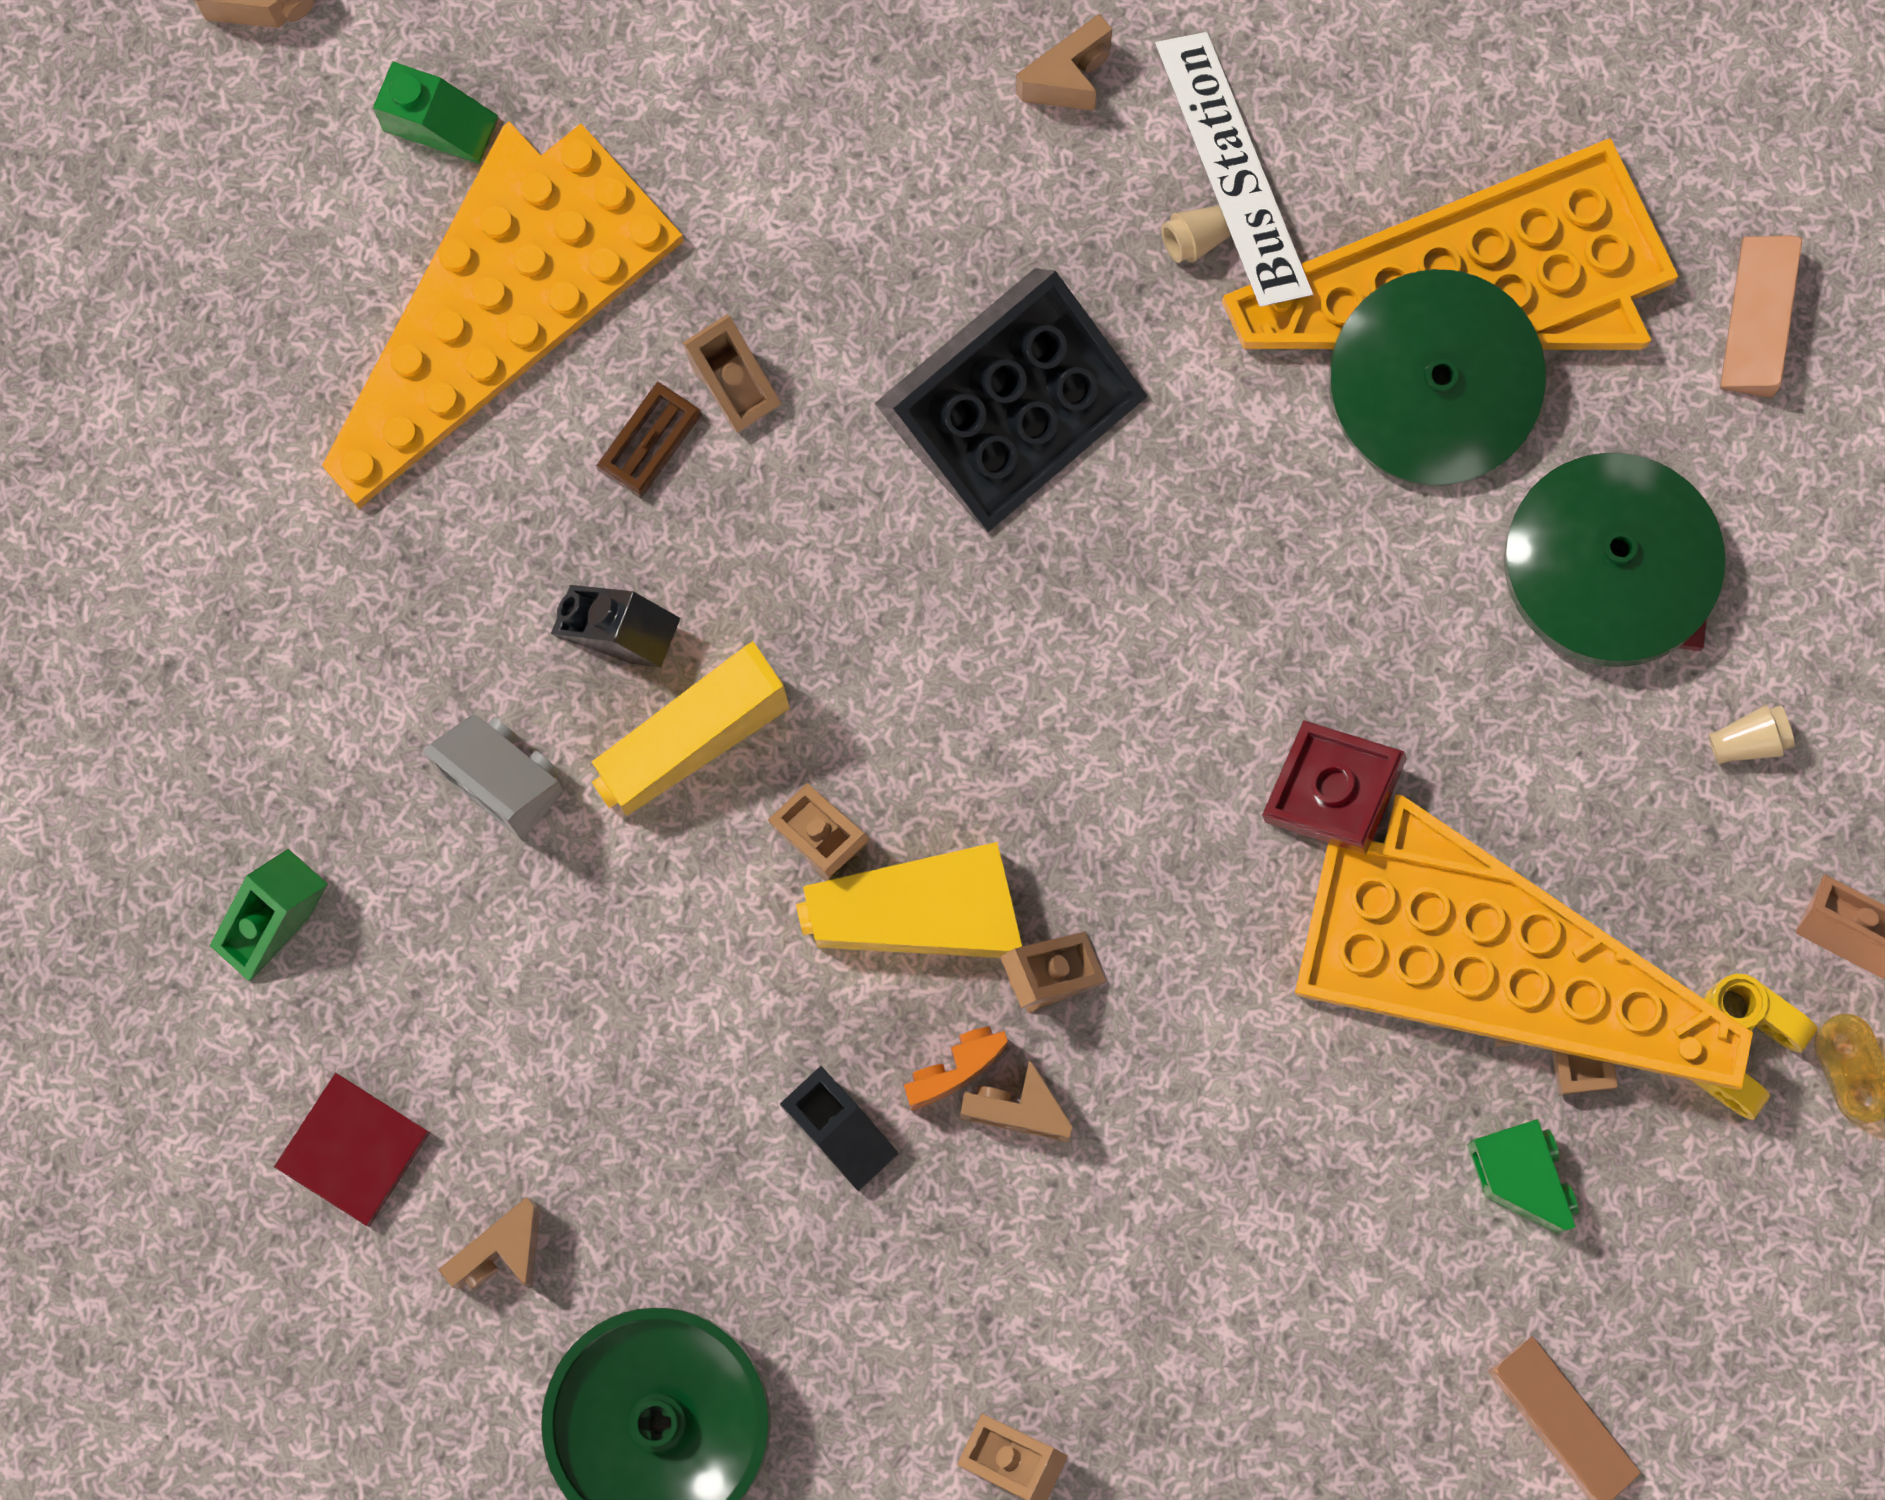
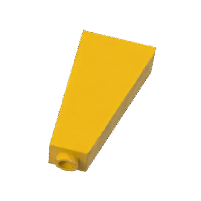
(691, 730)
(922, 906)

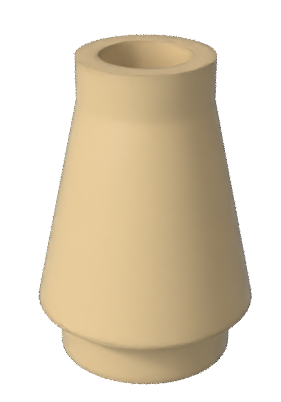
(1194, 233)
(1754, 736)

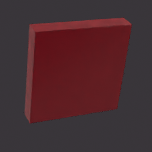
(1334, 787)
(352, 1149)

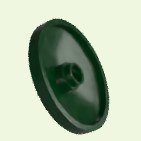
(1386, 386)
(1604, 604)
(644, 1363)

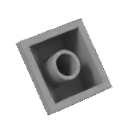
(496, 773)

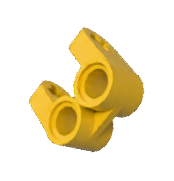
(1771, 1016)

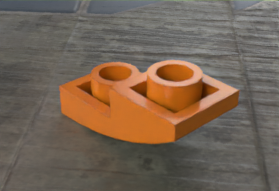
(971, 1058)

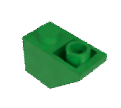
(1521, 1175)

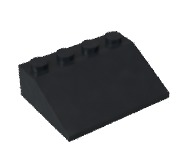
(1012, 398)

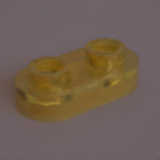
(1859, 1067)

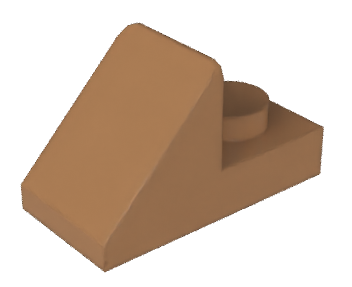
(1057, 74)
(731, 373)
(818, 831)
(1052, 970)
(1035, 1115)
(510, 1237)
(1012, 1459)

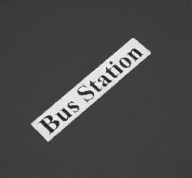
(1233, 169)

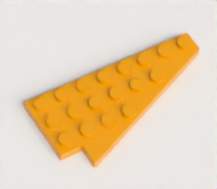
(1555, 239)
(512, 279)
(1475, 948)

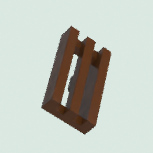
(665, 452)

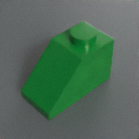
(433, 113)
(267, 912)

